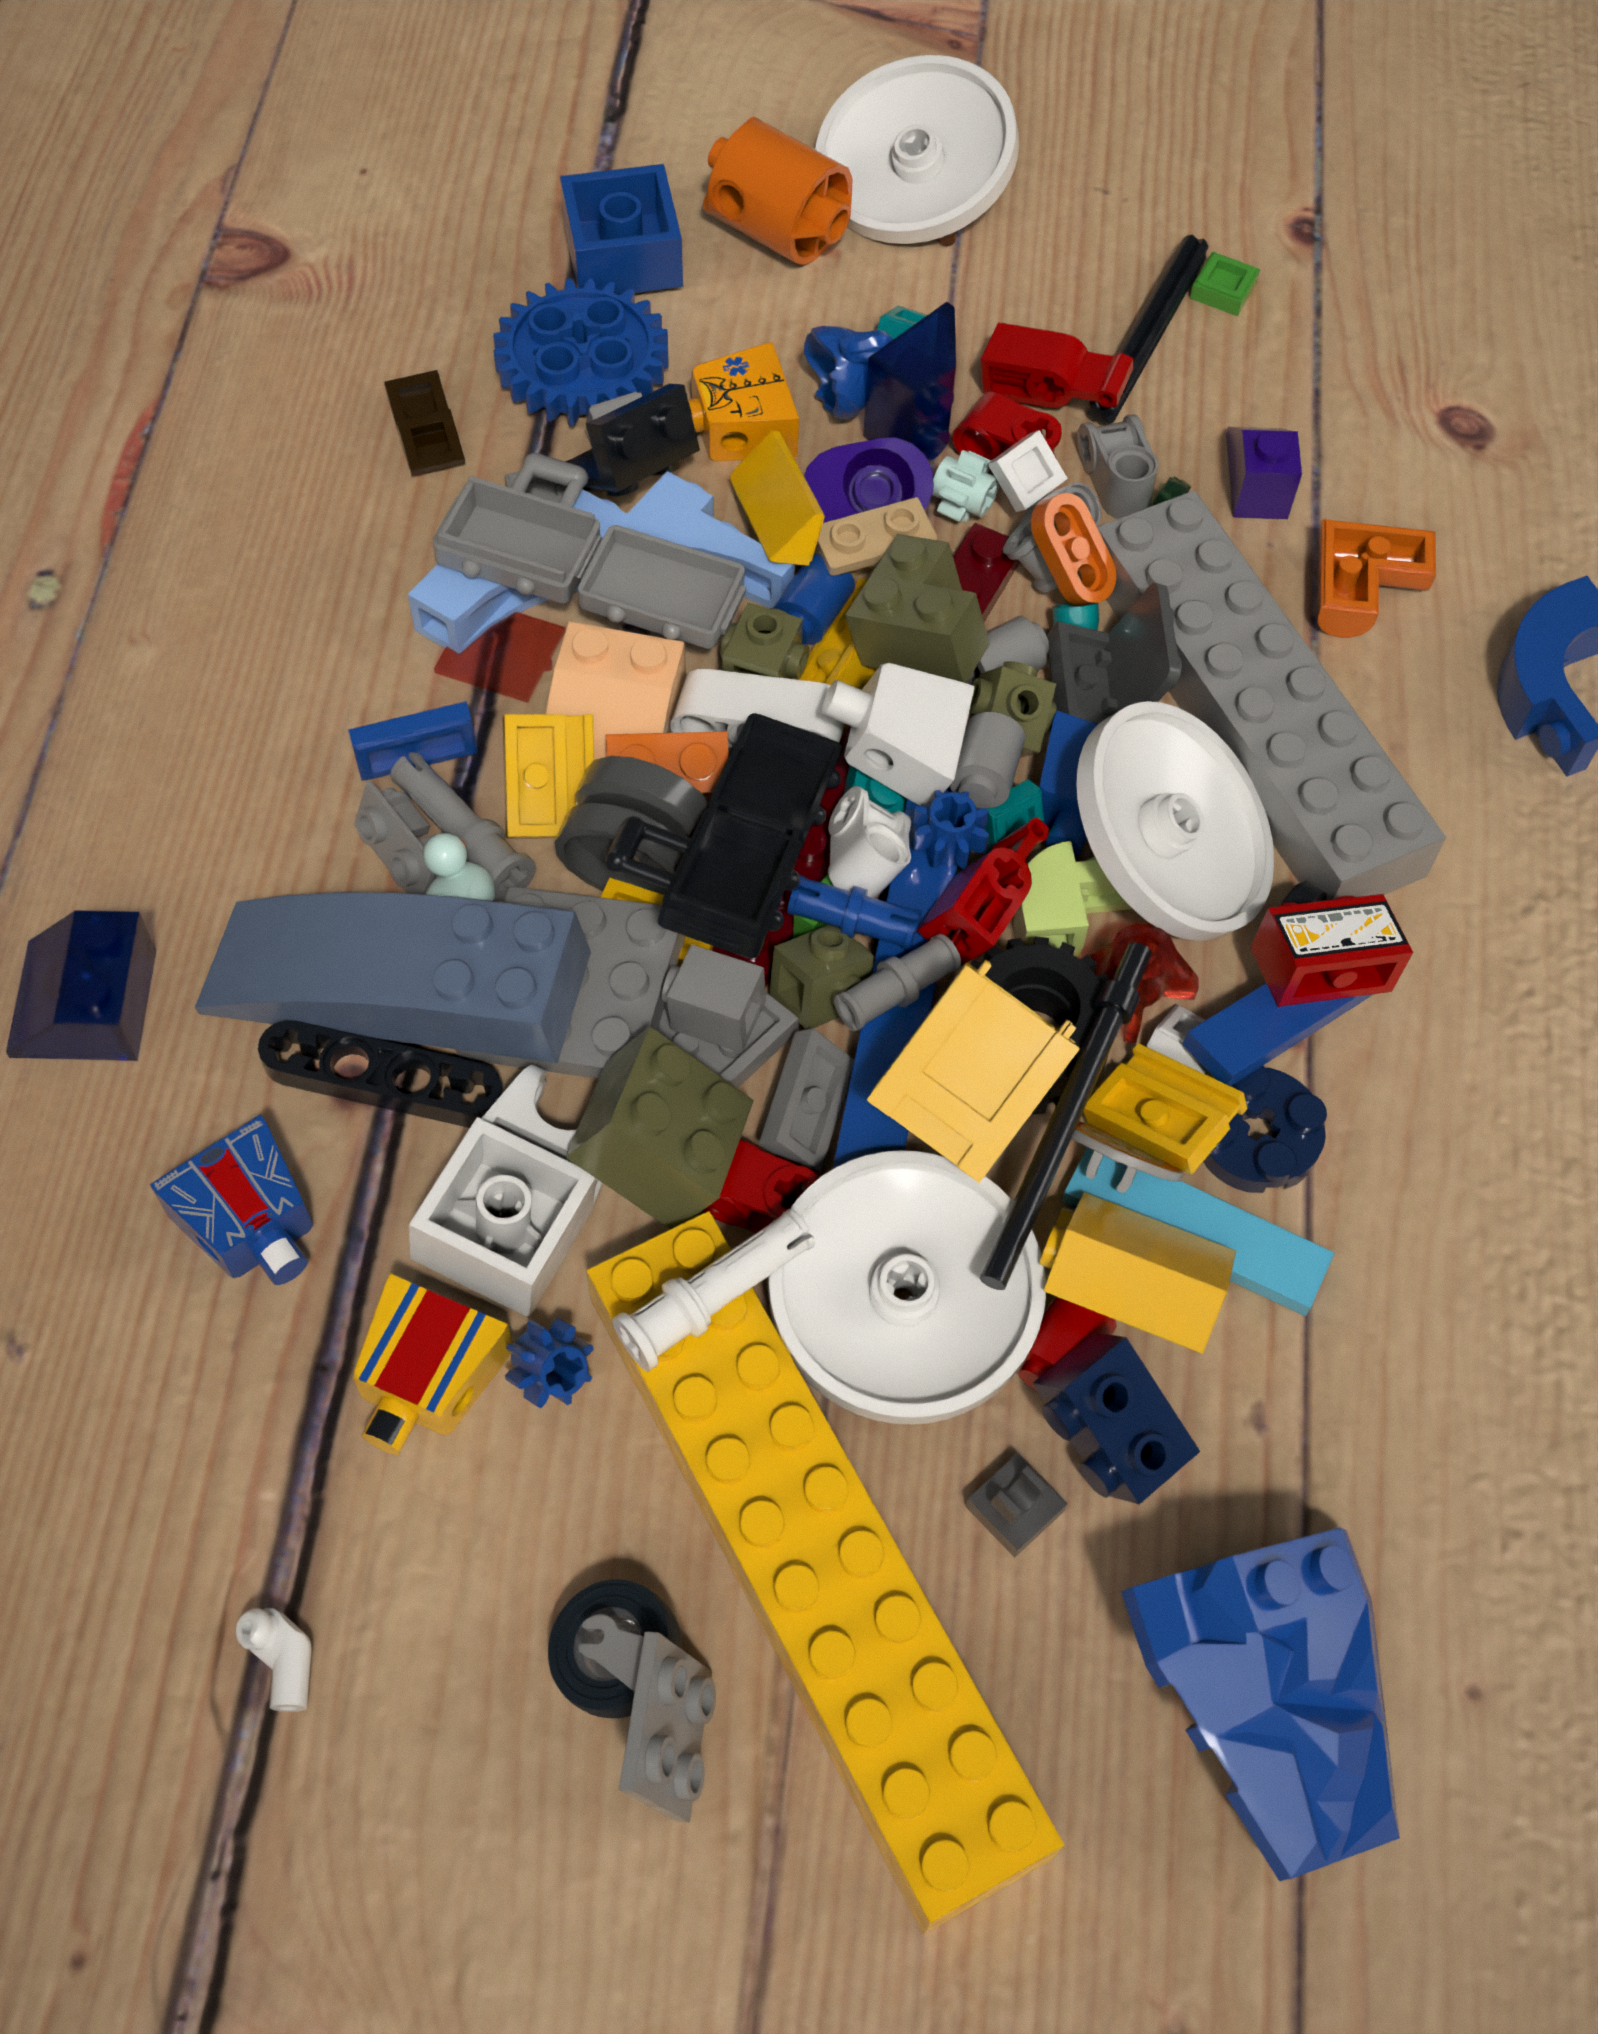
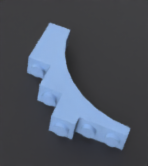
(460, 608)

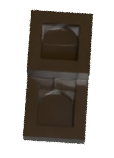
(424, 423)

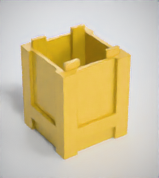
(974, 1071)

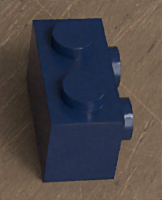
(1115, 1418)

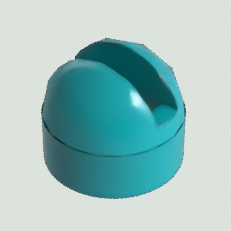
(1083, 616)

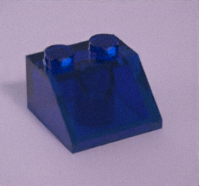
(914, 384)
(84, 989)

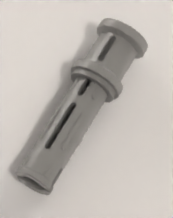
(452, 815)

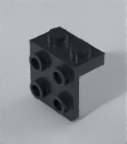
(639, 441)

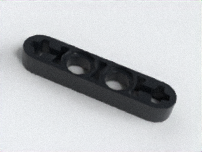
(377, 1083)

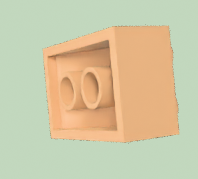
(619, 678)

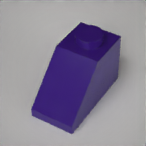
(1263, 471)

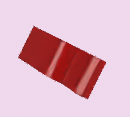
(1050, 368)
(986, 894)

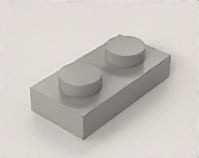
(807, 1100)

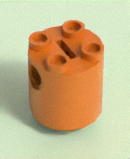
(778, 191)

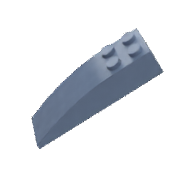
(404, 969)

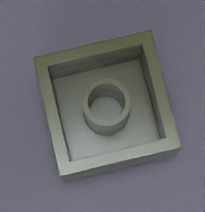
(661, 1129)

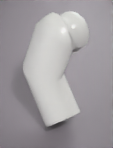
(283, 1649)

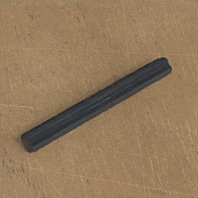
(1156, 317)

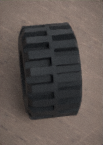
(1049, 983)

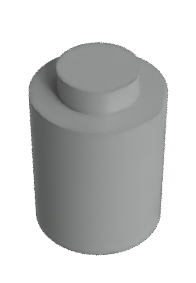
(1015, 642)
(989, 758)

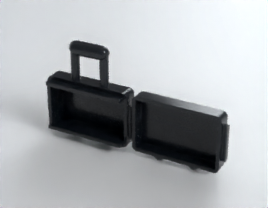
(744, 841)

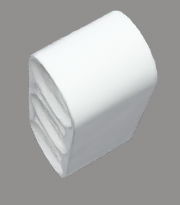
(725, 699)

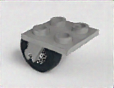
(623, 1657)

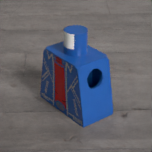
(240, 1204)

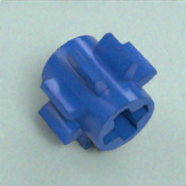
(950, 829)
(549, 1362)

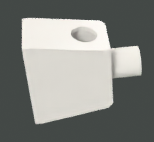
(904, 728)

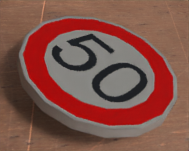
(1122, 1152)

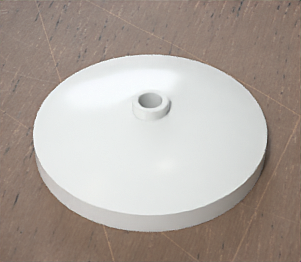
(923, 145)
(1175, 821)
(917, 1228)

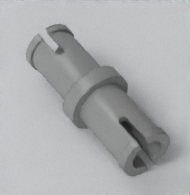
(897, 982)

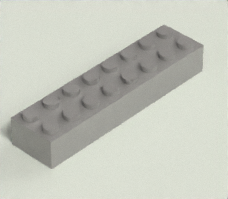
(1246, 672)

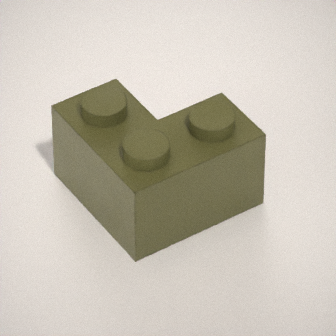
(918, 613)

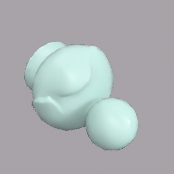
(456, 878)

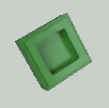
(1224, 283)

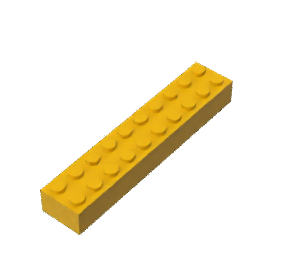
(832, 1592)

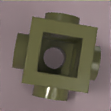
(765, 644)
(1020, 695)
(816, 969)

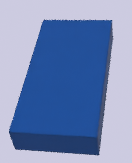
(434, 734)

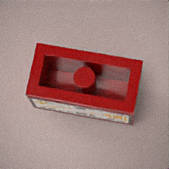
(1330, 949)

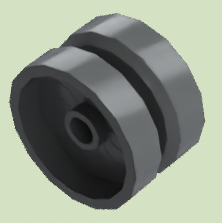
(607, 796)

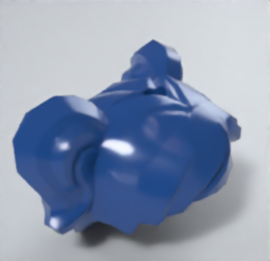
(842, 366)

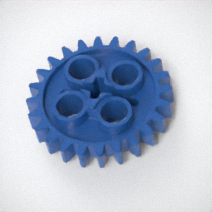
(579, 348)

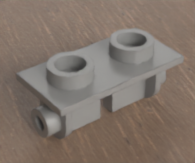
(391, 829)

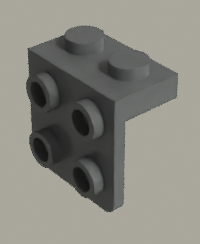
(1109, 671)

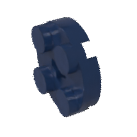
(1271, 1162)

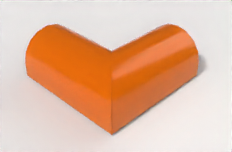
(1358, 561)

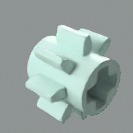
(964, 486)

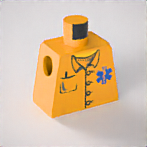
(741, 402)

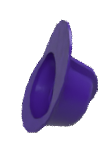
(869, 476)

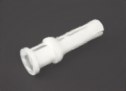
(687, 1304)

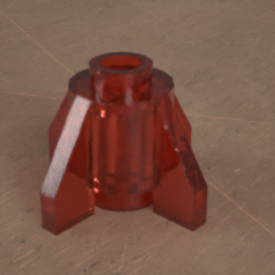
(1165, 974)

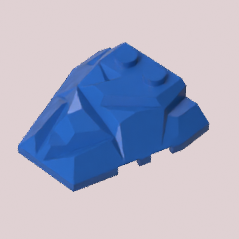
(1284, 1690)

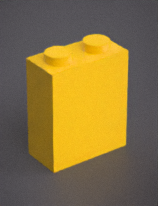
(1138, 1271)

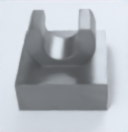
(1016, 1505)

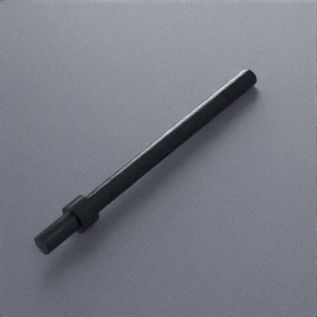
(1113, 1008)

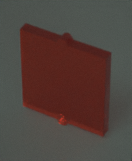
(506, 656)

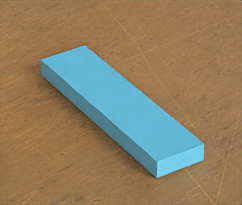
(1266, 1256)

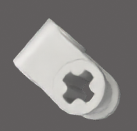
(866, 843)

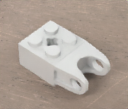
(511, 1169)

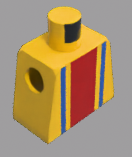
(424, 1362)

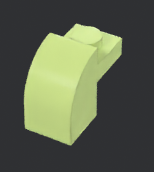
(1063, 897)

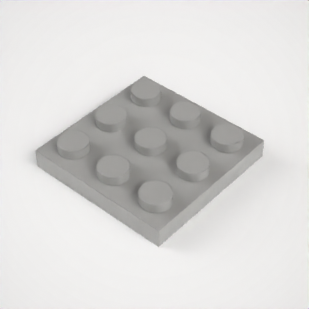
(619, 984)

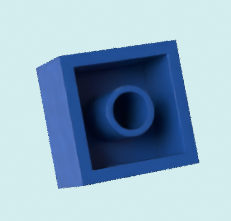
(623, 229)

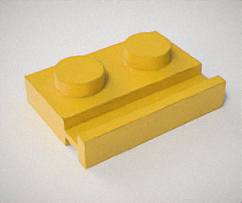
(543, 770)
(1165, 1108)

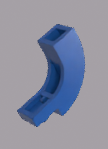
(1532, 677)

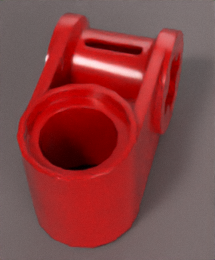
(999, 423)
(758, 1188)

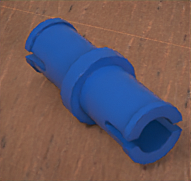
(854, 912)

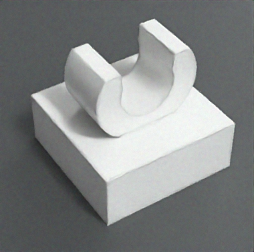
(1027, 471)

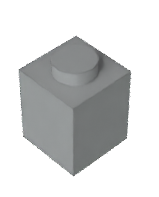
(714, 997)

